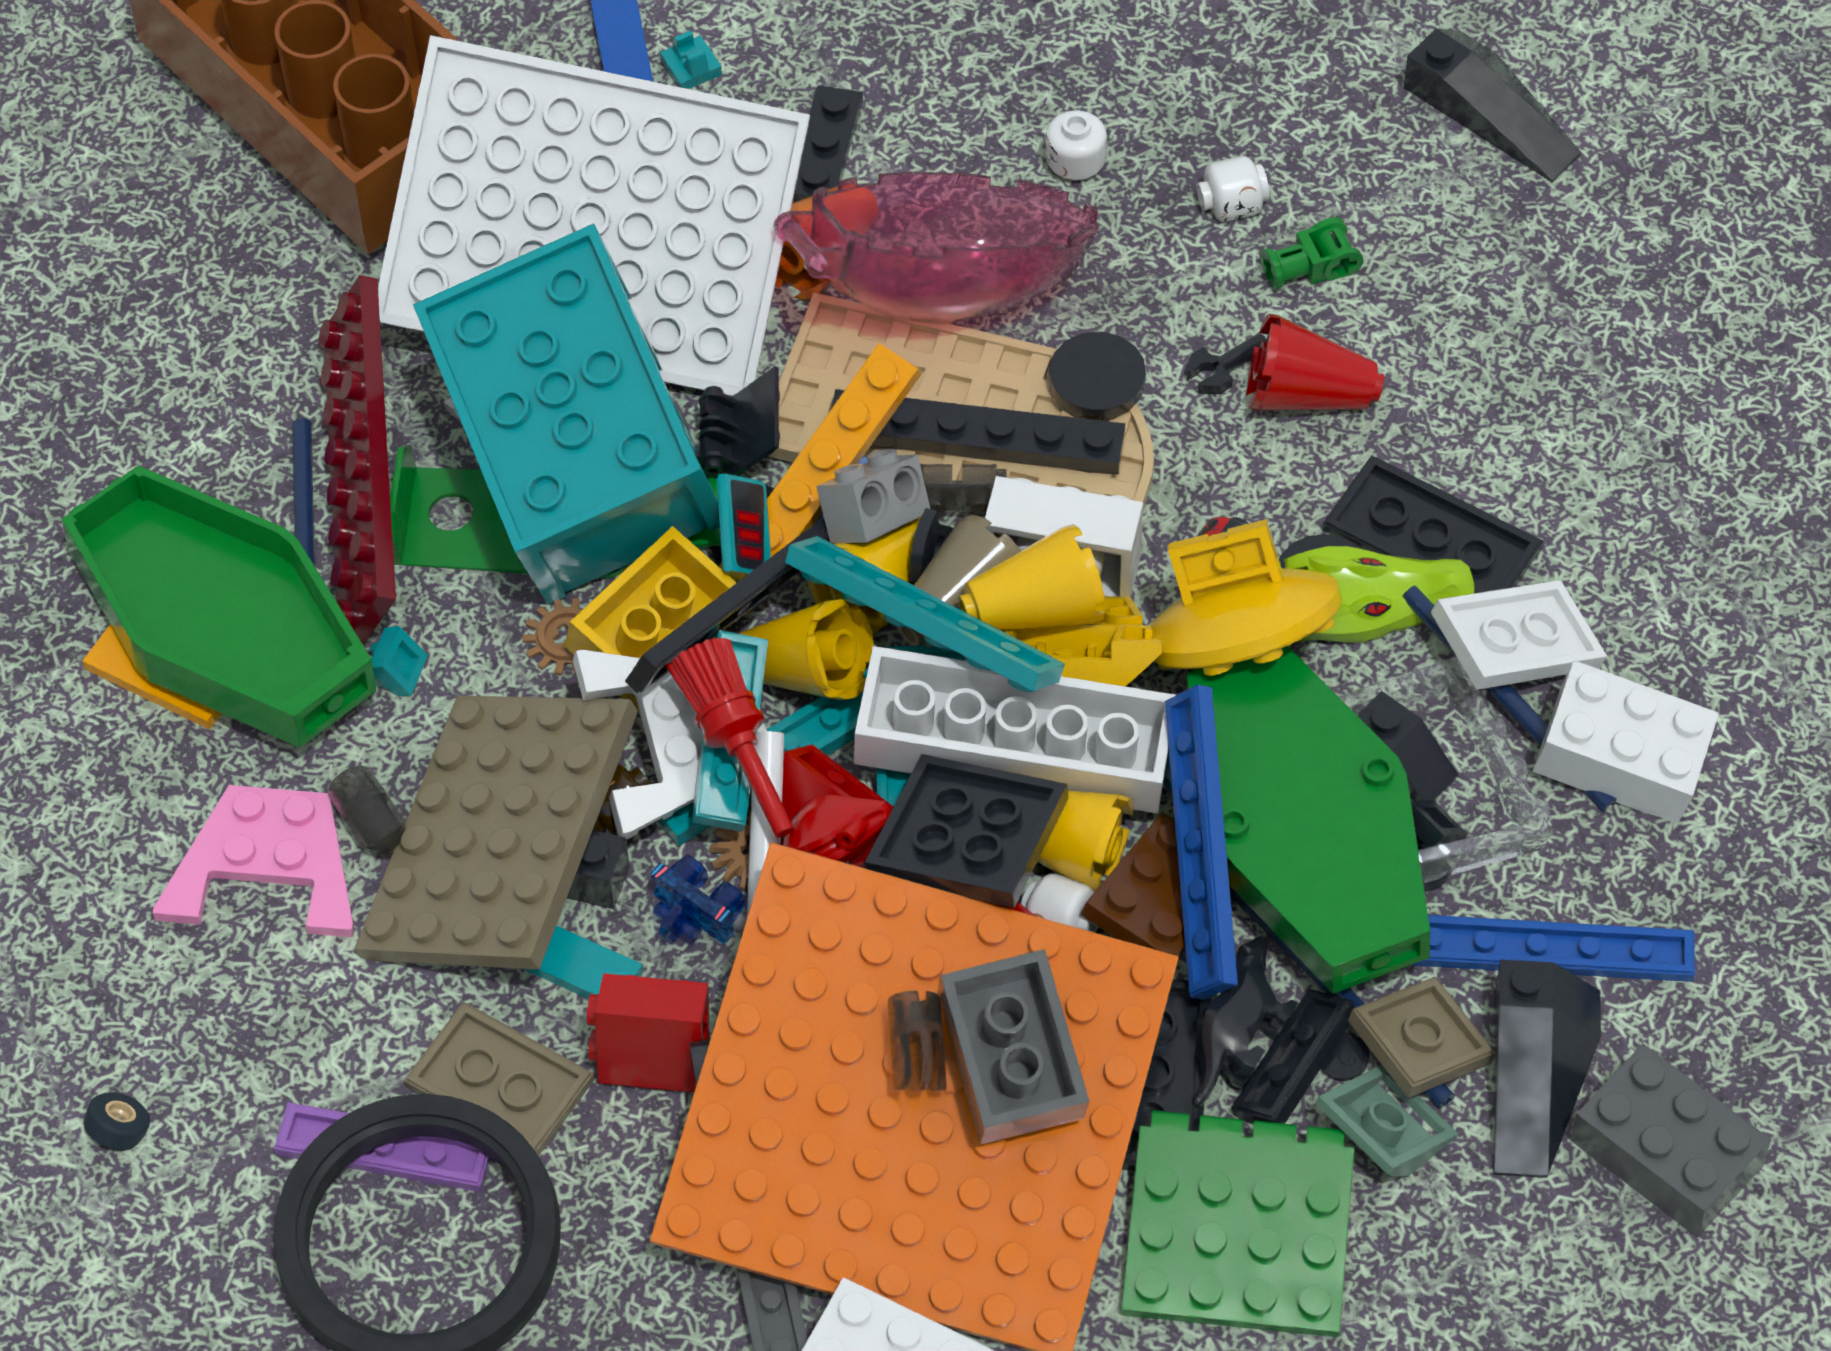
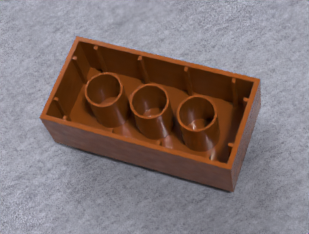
(310, 87)

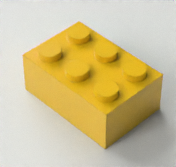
(648, 600)

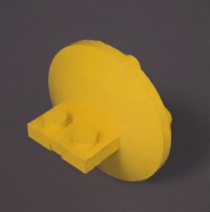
(1239, 602)

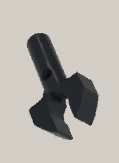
(1224, 364)

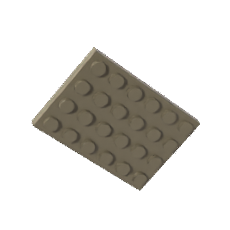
(497, 831)

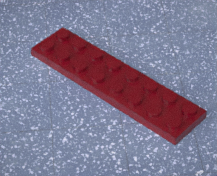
(358, 458)

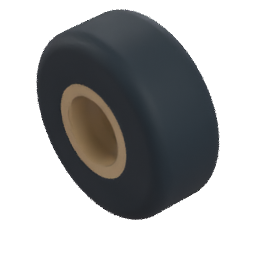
(110, 1131)

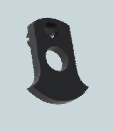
(926, 543)

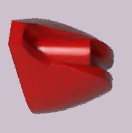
(837, 826)

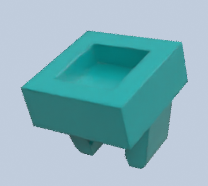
(690, 61)
(397, 661)

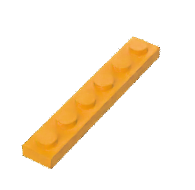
(838, 442)

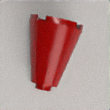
(1308, 372)

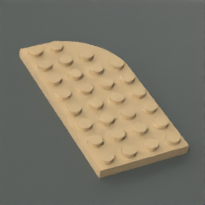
(955, 368)

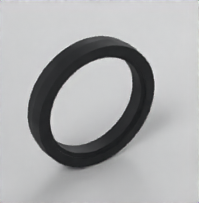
(399, 1119)

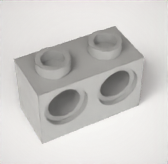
(873, 497)

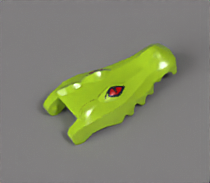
(1374, 589)

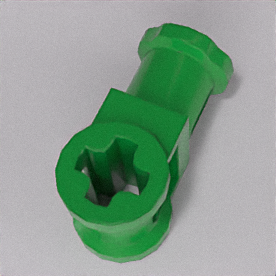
(1313, 255)

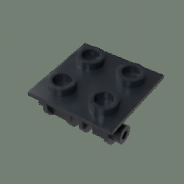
(739, 428)

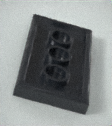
(1412, 519)
(1174, 1067)

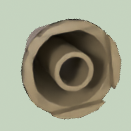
(962, 556)

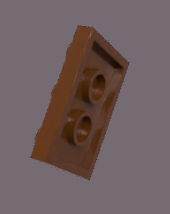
(1143, 893)

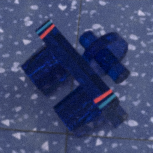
(690, 910)

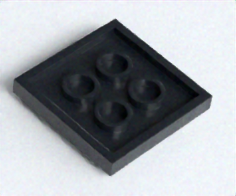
(968, 829)

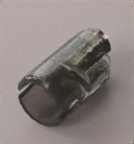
(367, 811)
(916, 1042)

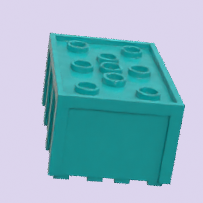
(567, 412)

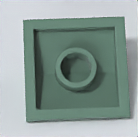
(1383, 1125)

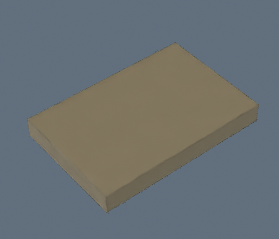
(502, 1072)

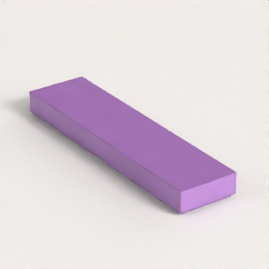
(413, 1158)

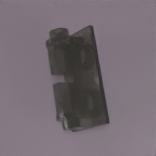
(968, 495)

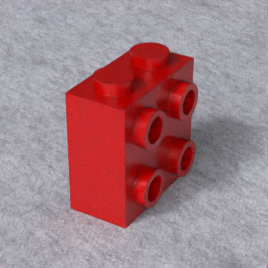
(647, 1030)

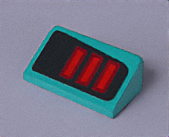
(743, 524)

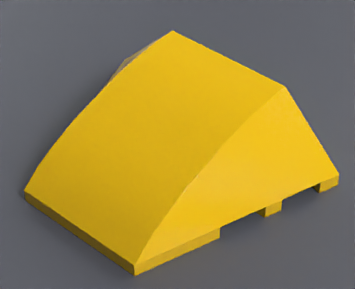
(1101, 652)

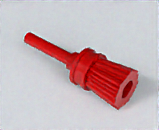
(728, 717)

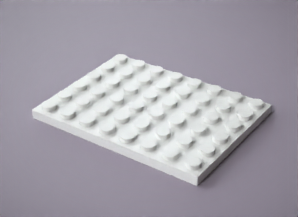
(671, 176)

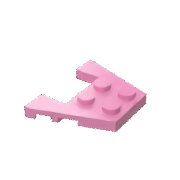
(265, 839)

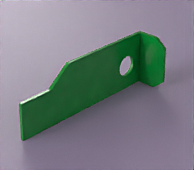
(479, 543)

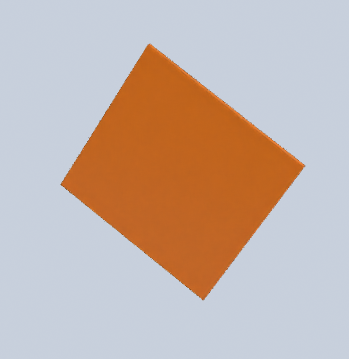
(826, 1173)

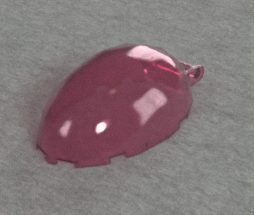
(940, 243)

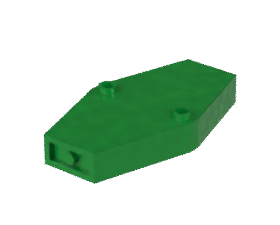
(219, 605)
(1317, 822)

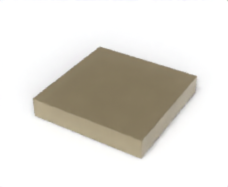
(1421, 1037)

